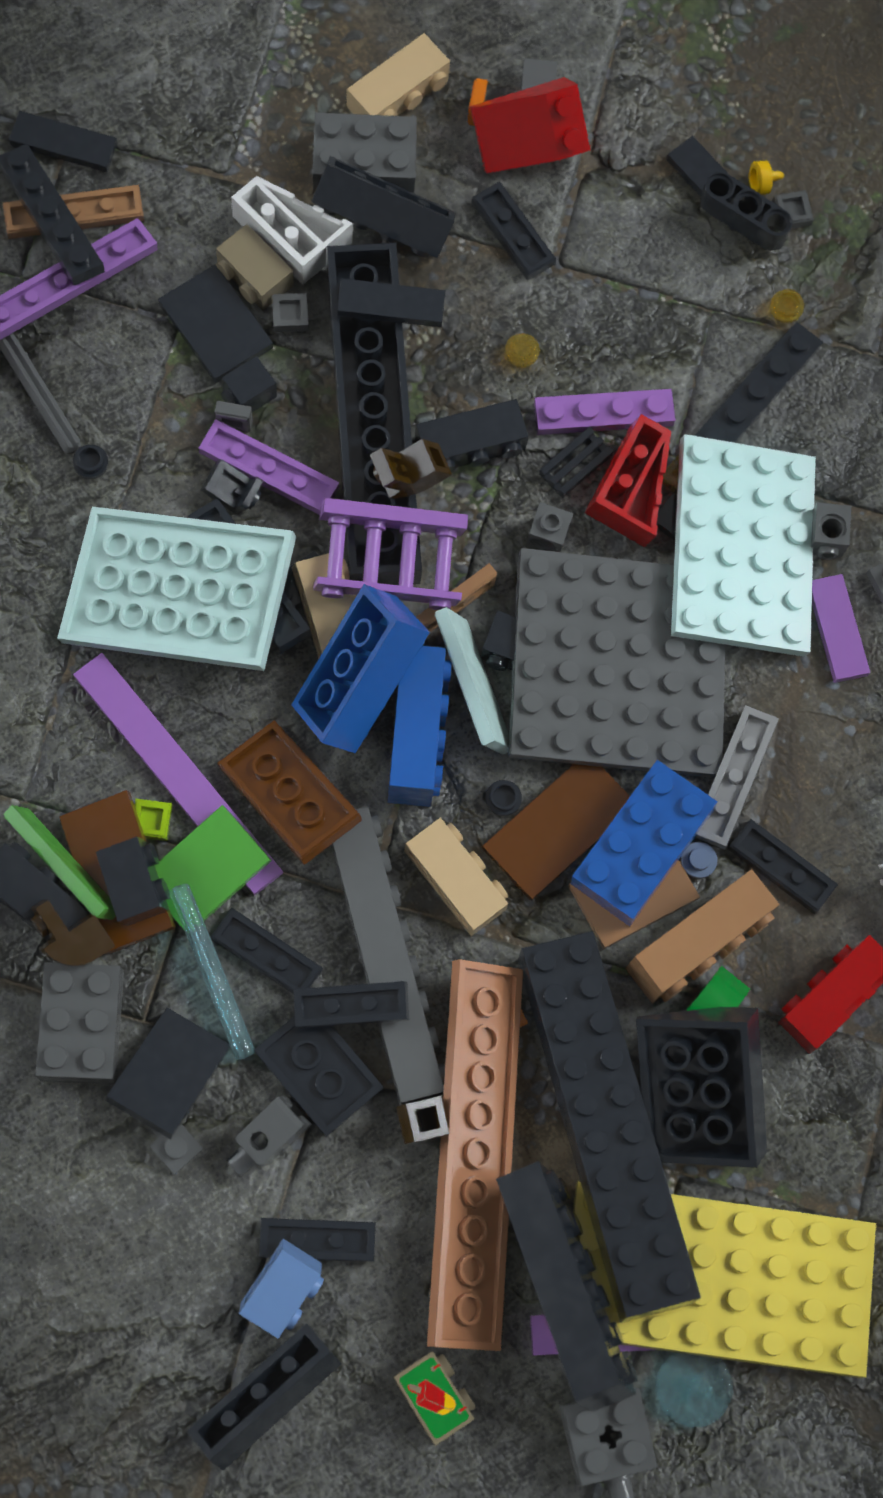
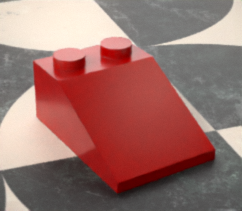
(531, 126)

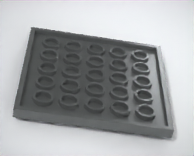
(604, 675)

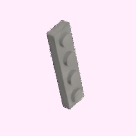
(737, 774)

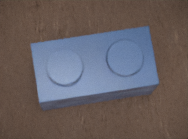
(281, 1289)

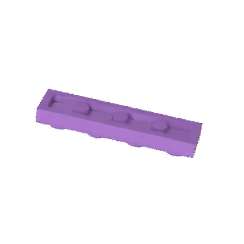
(602, 411)
(276, 469)

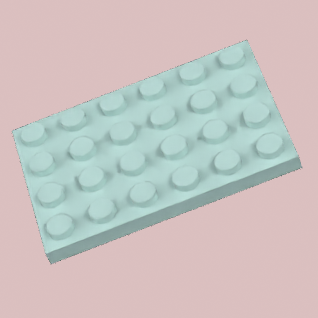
(743, 546)
(177, 588)

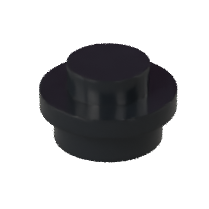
(90, 461)
(503, 798)

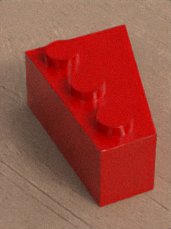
(633, 483)
(834, 994)

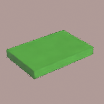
(213, 862)

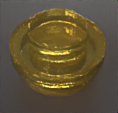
(787, 305)
(522, 350)

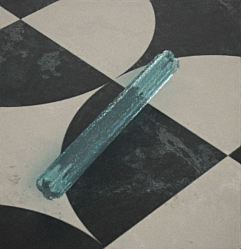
(212, 971)

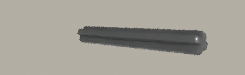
(39, 394)

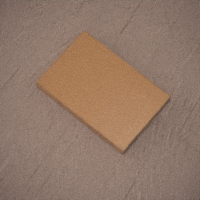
(672, 895)

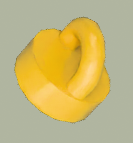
(762, 177)

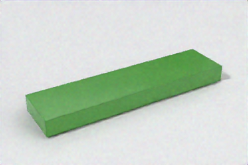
(60, 862)

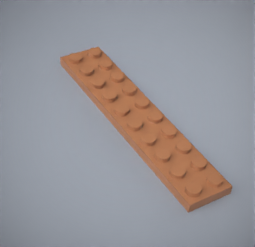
(478, 1150)

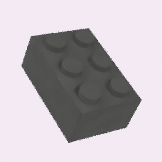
(369, 142)
(80, 1023)

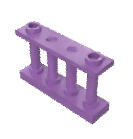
(411, 524)

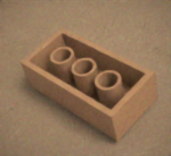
(700, 937)

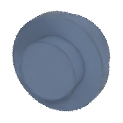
(699, 860)

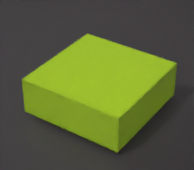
(154, 818)

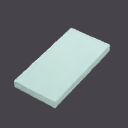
(473, 680)

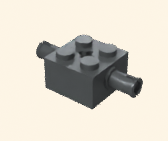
(598, 1462)

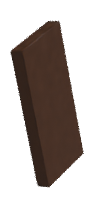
(289, 792)
(100, 827)
(556, 828)

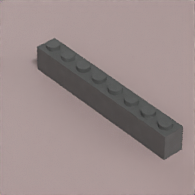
(385, 958)

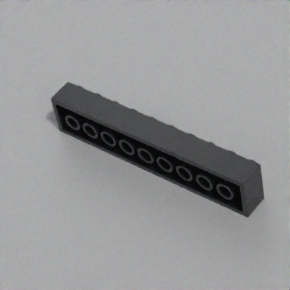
(369, 401)
(608, 1128)

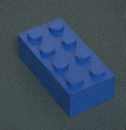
(360, 668)
(416, 729)
(643, 843)

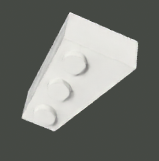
(290, 226)

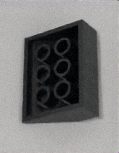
(704, 1085)

